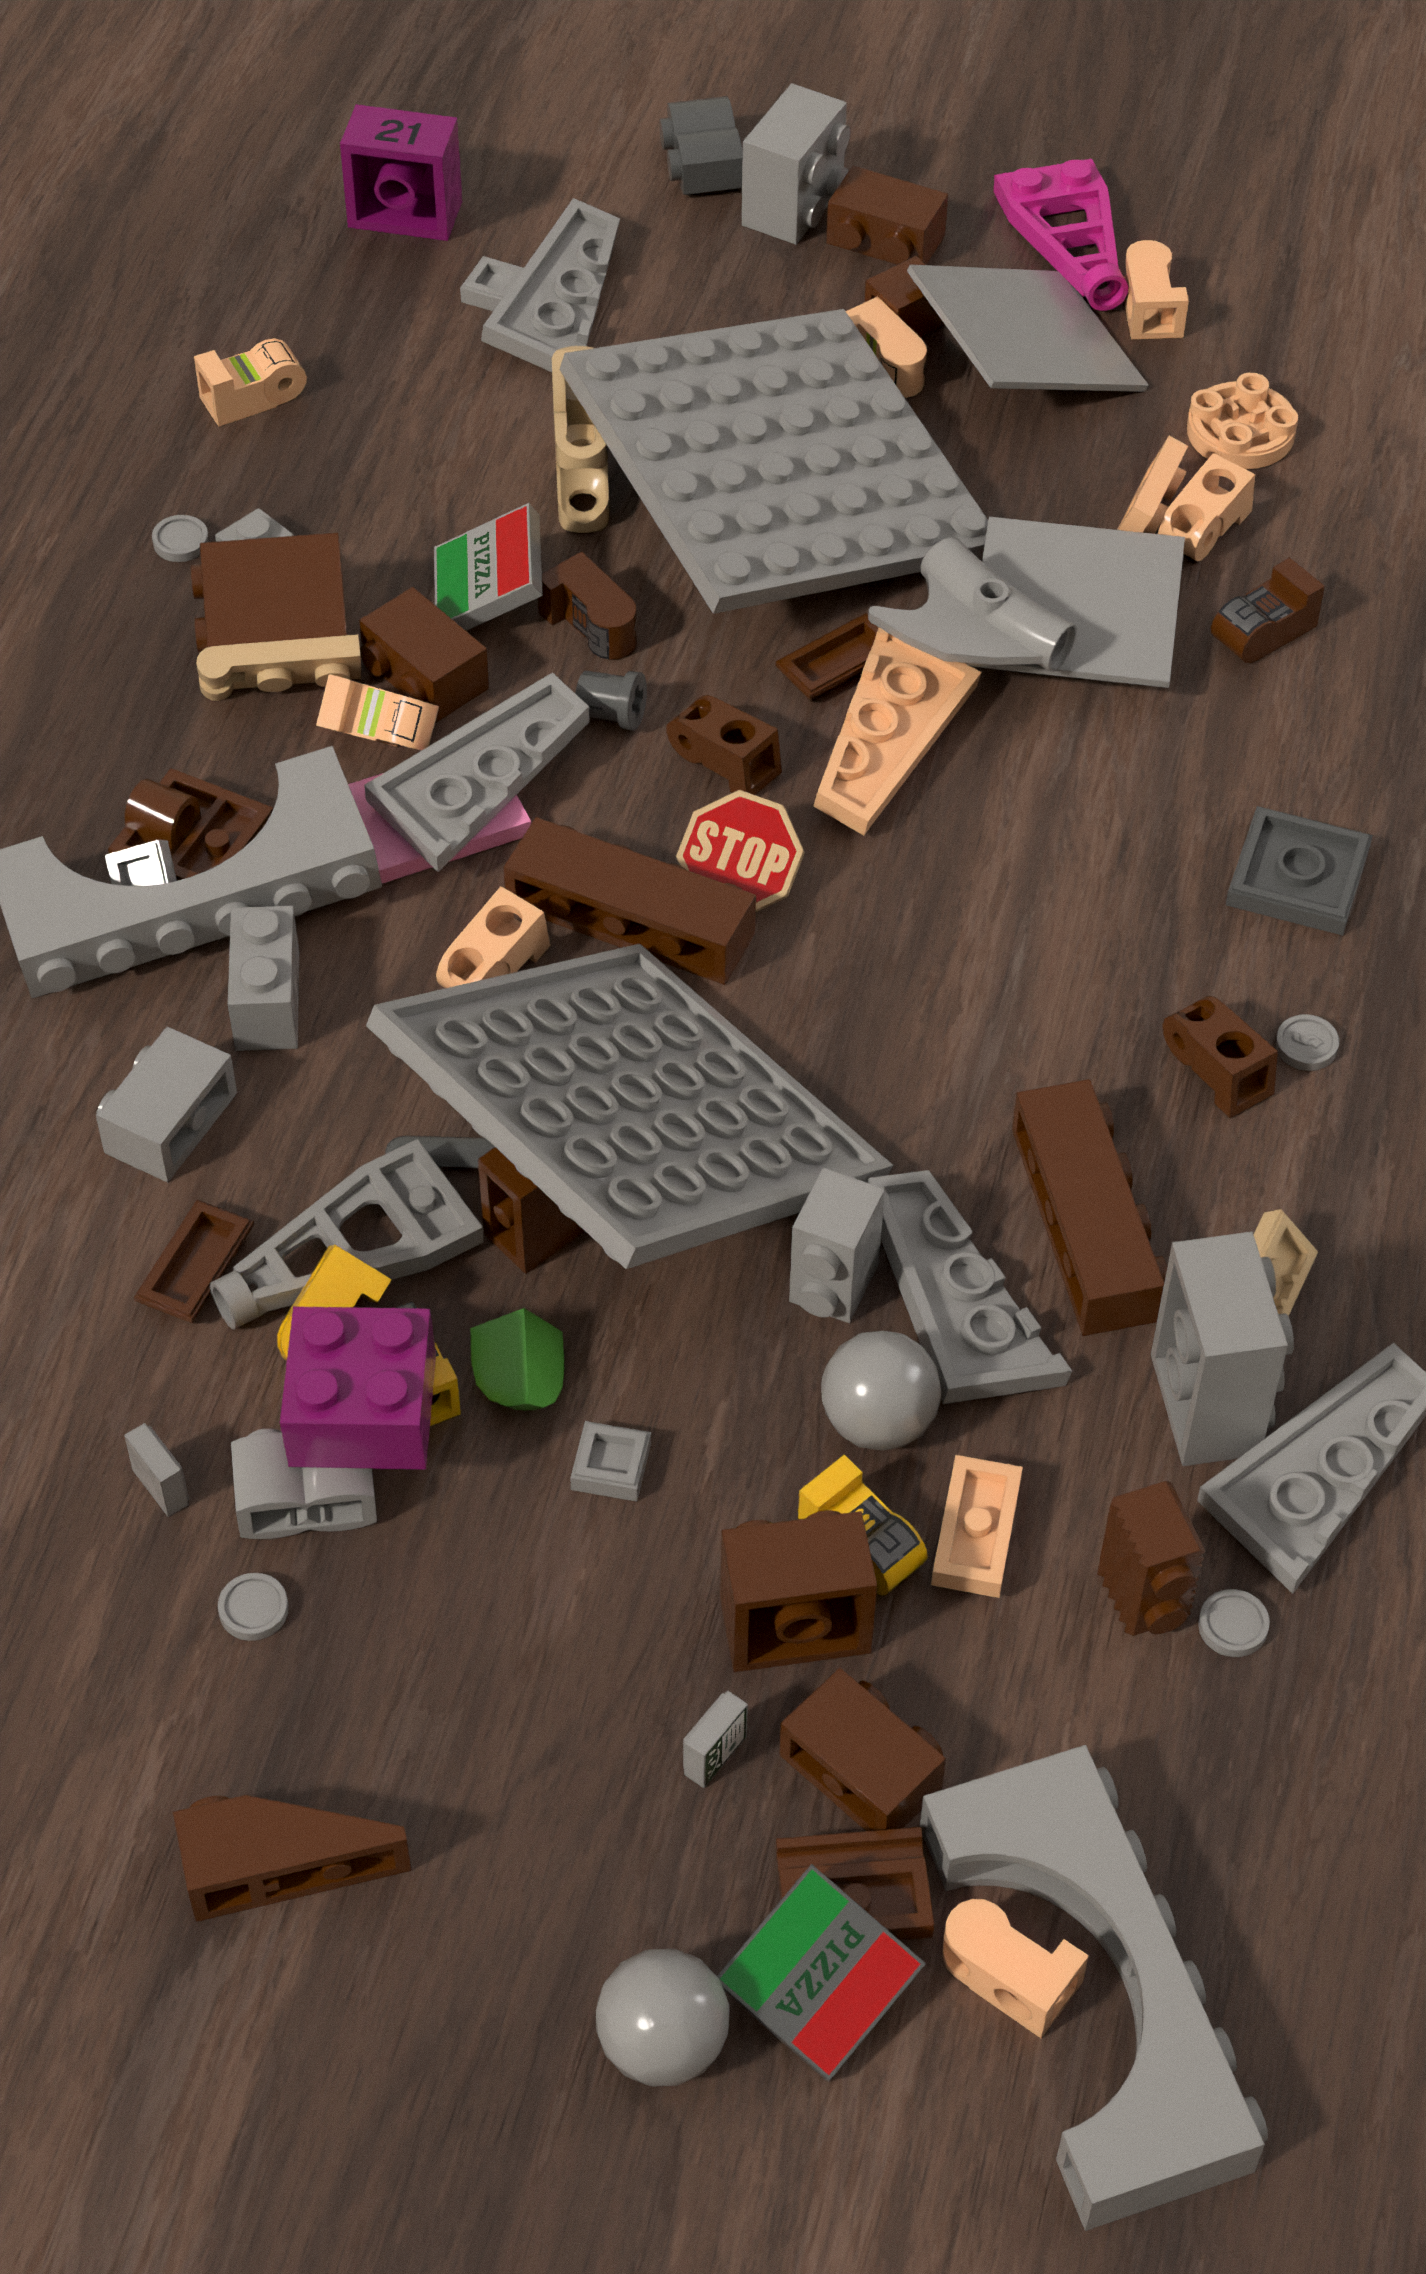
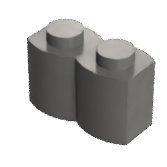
(702, 145)

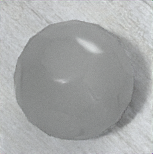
(881, 1390)
(662, 2017)

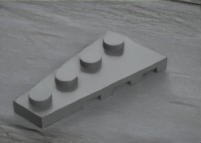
(558, 288)
(473, 773)
(959, 1298)
(1315, 1470)

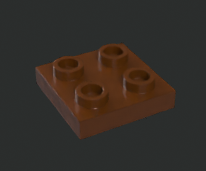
(196, 819)

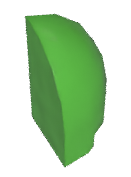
(518, 1360)

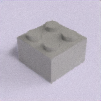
(793, 163)

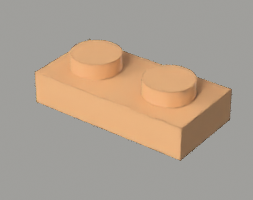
(1159, 482)
(977, 1526)

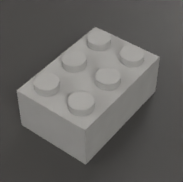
(1219, 1347)

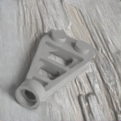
(412, 1194)

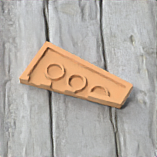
(889, 728)

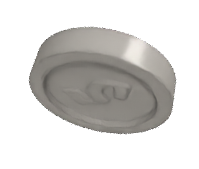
(179, 538)
(1307, 1042)
(253, 1606)
(1233, 1623)

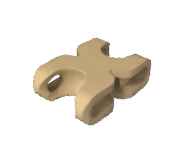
(579, 455)

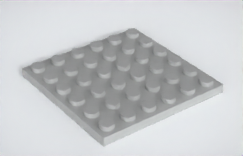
(775, 457)
(625, 1100)

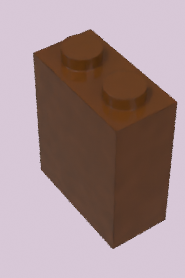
(269, 590)

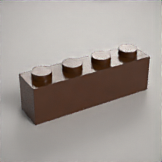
(632, 899)
(1089, 1207)

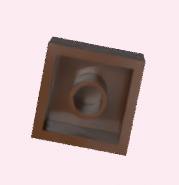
(797, 1590)

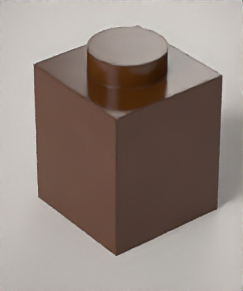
(904, 297)

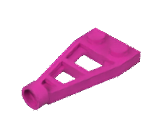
(1061, 189)

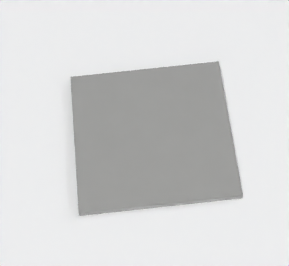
(1026, 329)
(1107, 583)

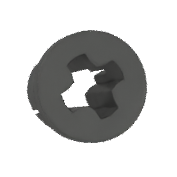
(614, 697)

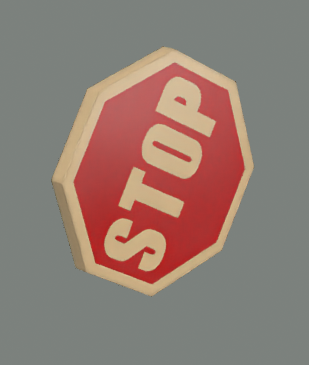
(744, 844)

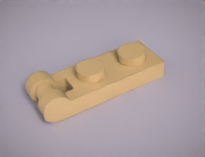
(276, 664)

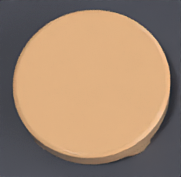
(1242, 422)

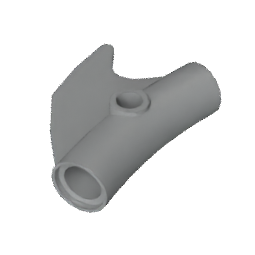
(977, 616)

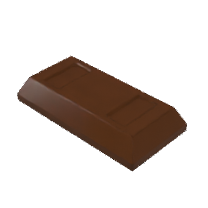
(830, 659)
(192, 1260)

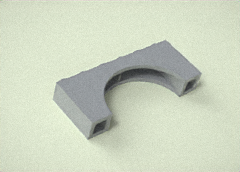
(84, 929)
(1180, 2110)

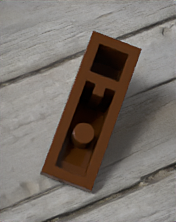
(271, 1851)

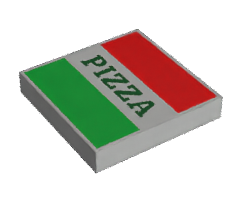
(490, 568)

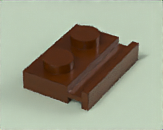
(874, 1868)

